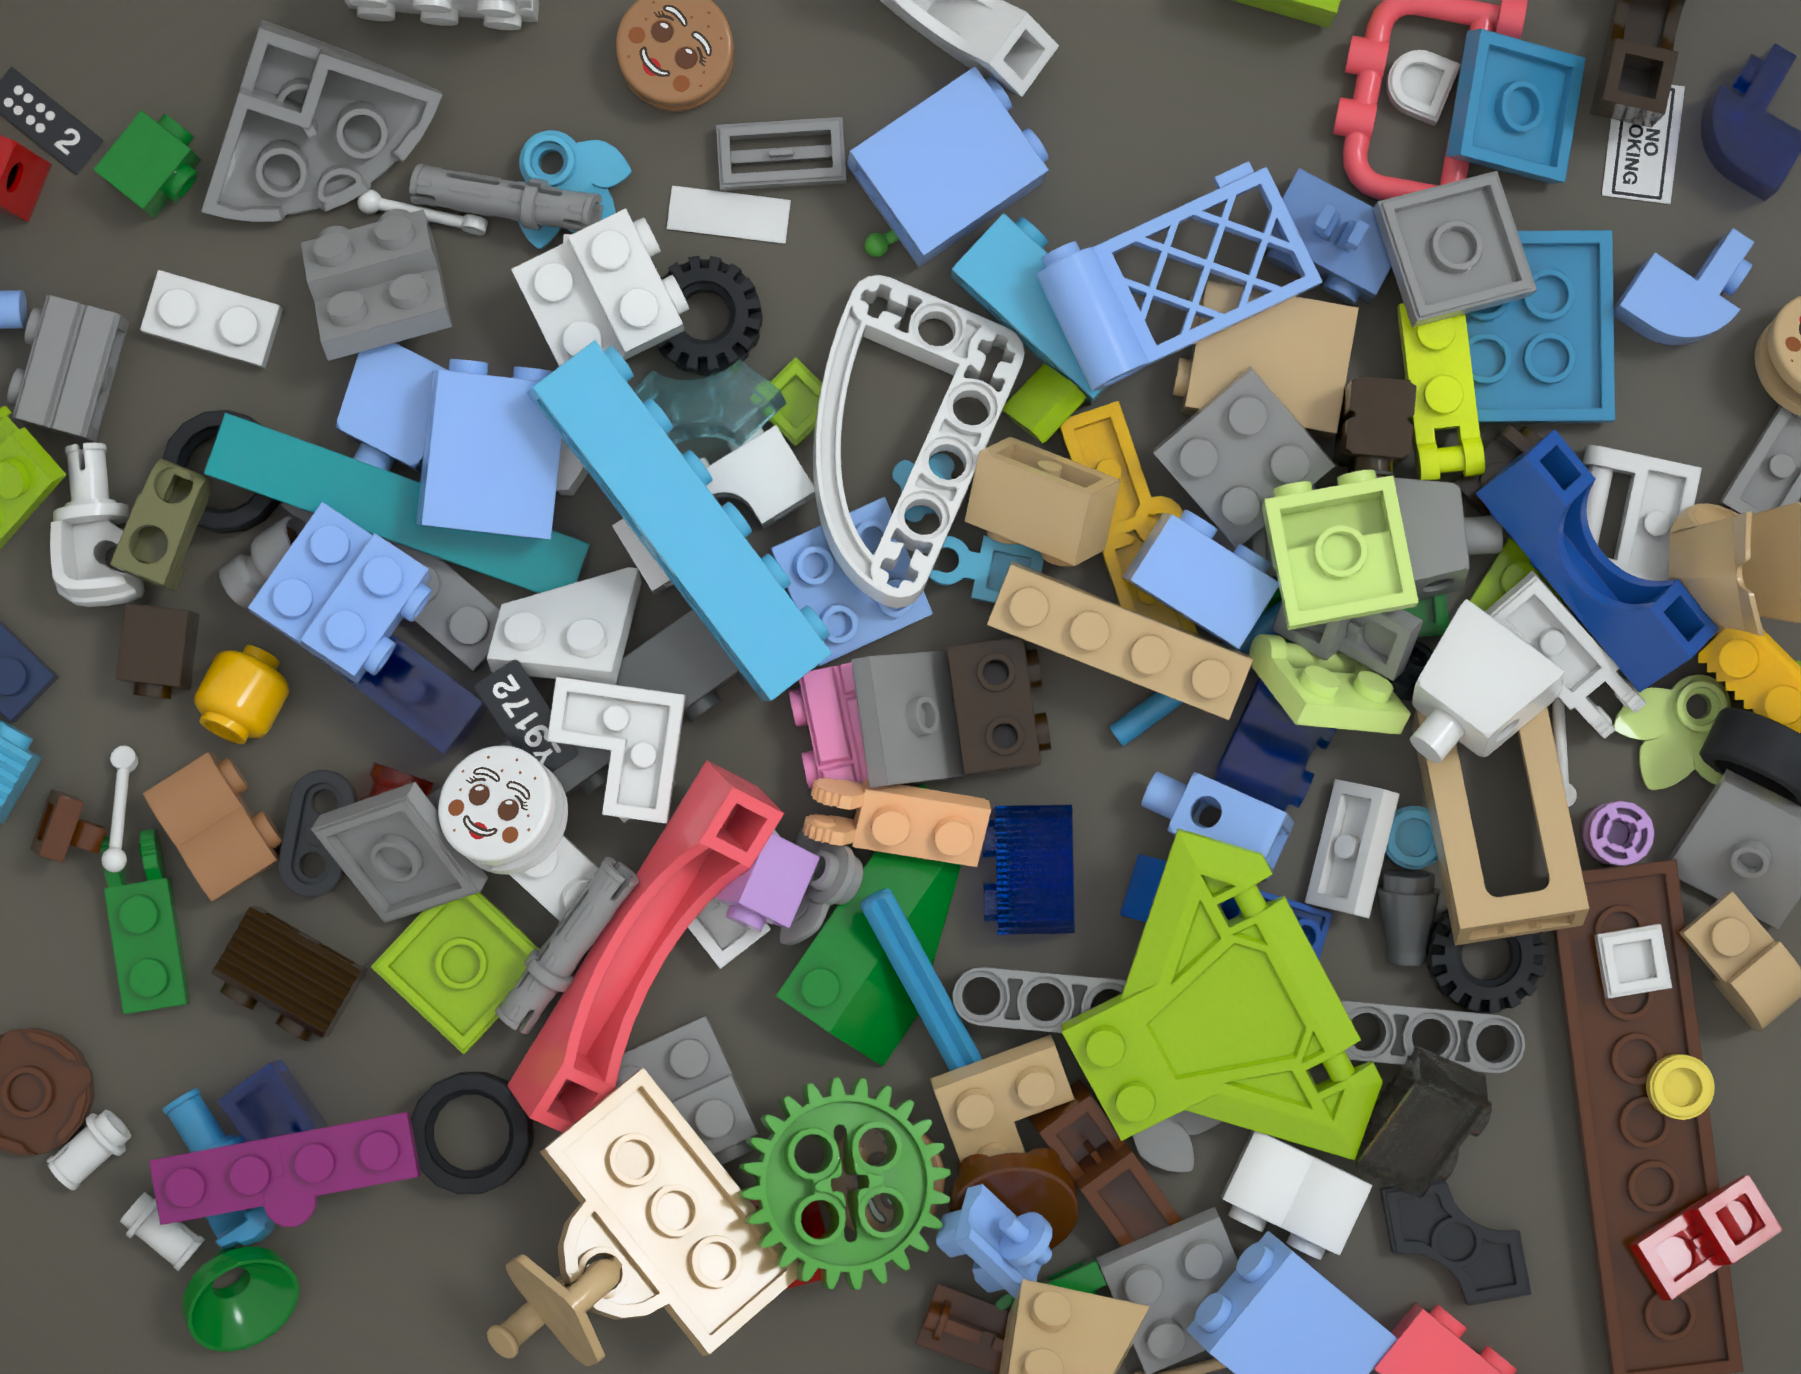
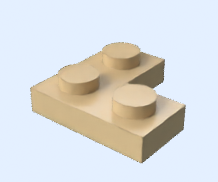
(993, 1093)

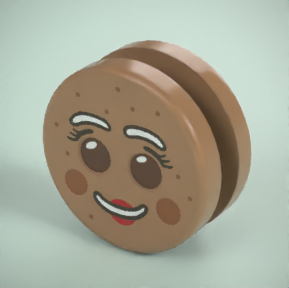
(675, 52)

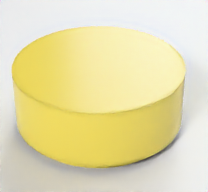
(1680, 1086)

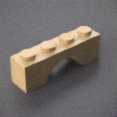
(1120, 640)

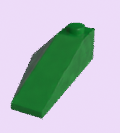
(845, 973)

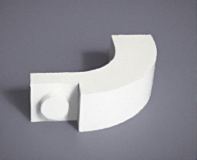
(983, 34)

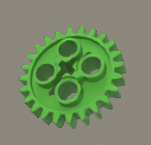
(786, 1189)

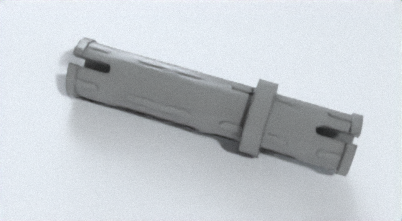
(528, 202)
(551, 966)

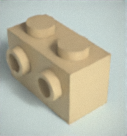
(1042, 502)

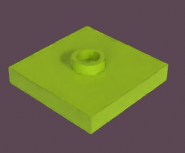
(457, 966)

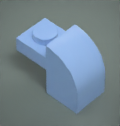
(1682, 309)

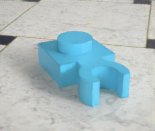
(987, 567)

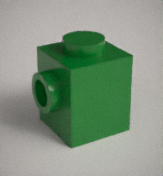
(151, 163)

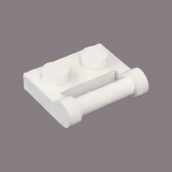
(1654, 500)

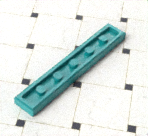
(381, 504)

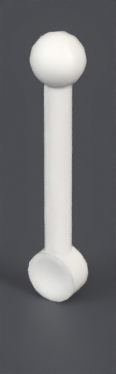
(372, 202)
(1560, 740)
(124, 761)

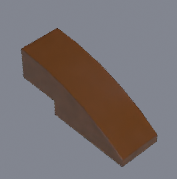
(1104, 1167)

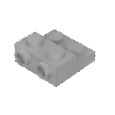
(376, 283)
(699, 1083)

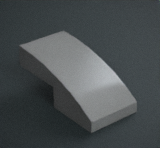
(1375, 640)

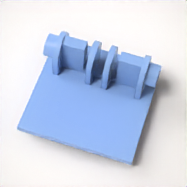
(824, 587)

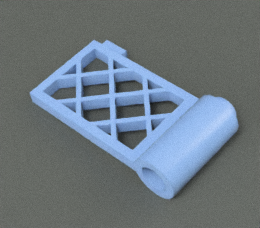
(1097, 302)

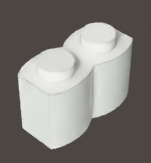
(1296, 1193)

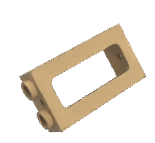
(1471, 909)

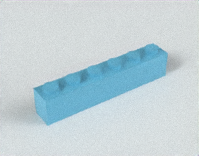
(680, 521)

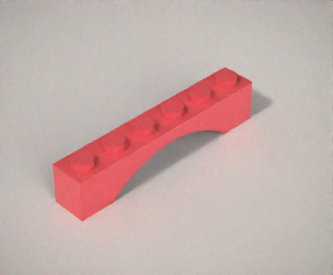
(699, 852)

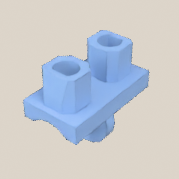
(997, 1240)

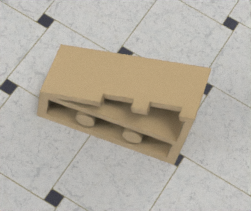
(1068, 1331)

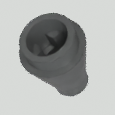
(1407, 912)

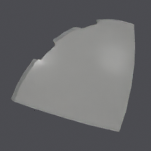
(312, 128)

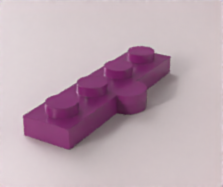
(285, 1170)

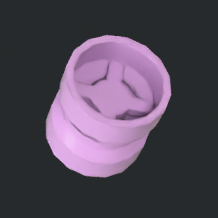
(1605, 836)

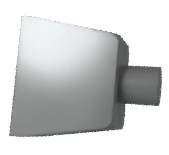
(1441, 536)

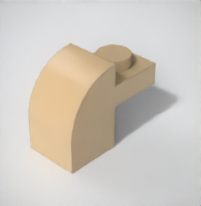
(1749, 966)

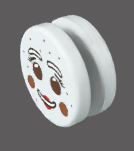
(503, 810)

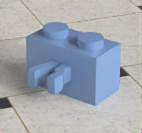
(1338, 236)

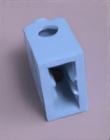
(388, 406)
(1242, 821)

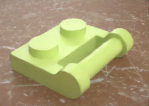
(1327, 692)

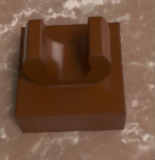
(63, 827)

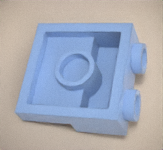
(343, 593)

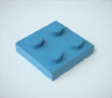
(1515, 106)

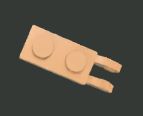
(901, 820)

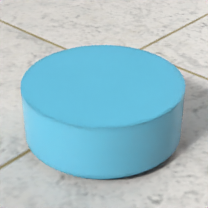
(1411, 839)

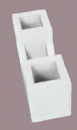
(757, 473)

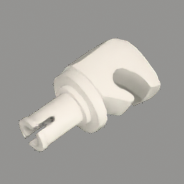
(86, 531)

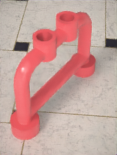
(1368, 60)

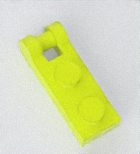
(1441, 368)

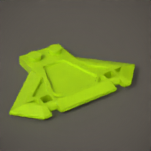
(1226, 1014)

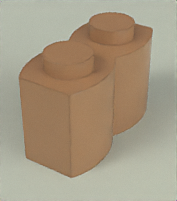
(213, 824)

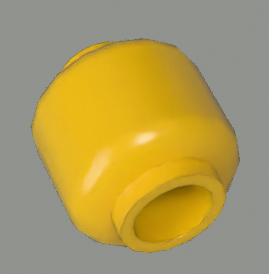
(241, 694)

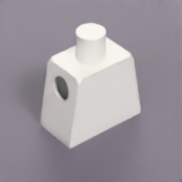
(1480, 686)

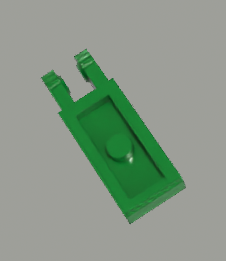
(146, 933)

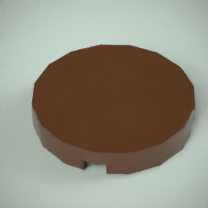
(42, 1091)

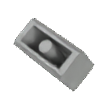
(68, 367)

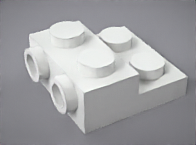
(603, 290)

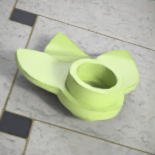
(1670, 734)

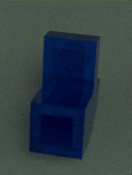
(1742, 137)

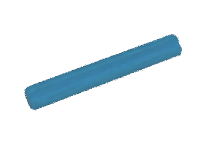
(919, 979)

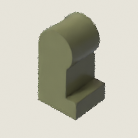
(163, 524)

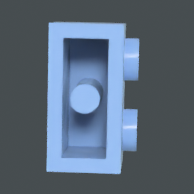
(1202, 578)

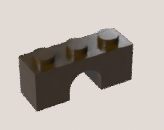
(1638, 61)

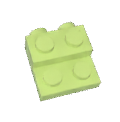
(1339, 549)

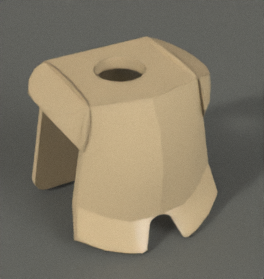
(1739, 563)

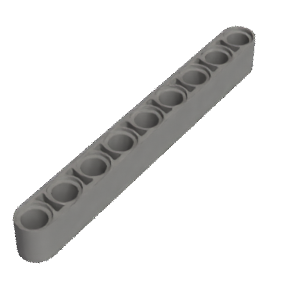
(1392, 1046)

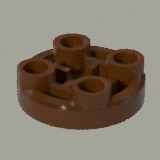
(1023, 1185)

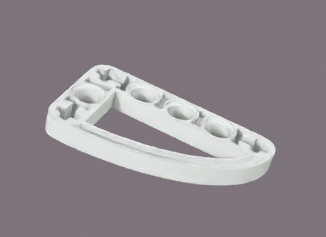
(961, 358)

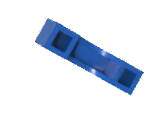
(1637, 621)

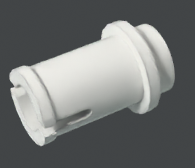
(89, 1149)
(171, 1240)

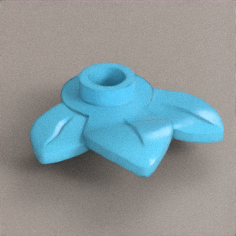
(586, 168)

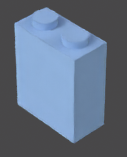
(949, 165)
(488, 453)
(1286, 1319)

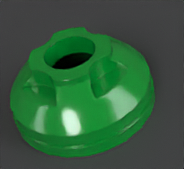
(246, 1310)

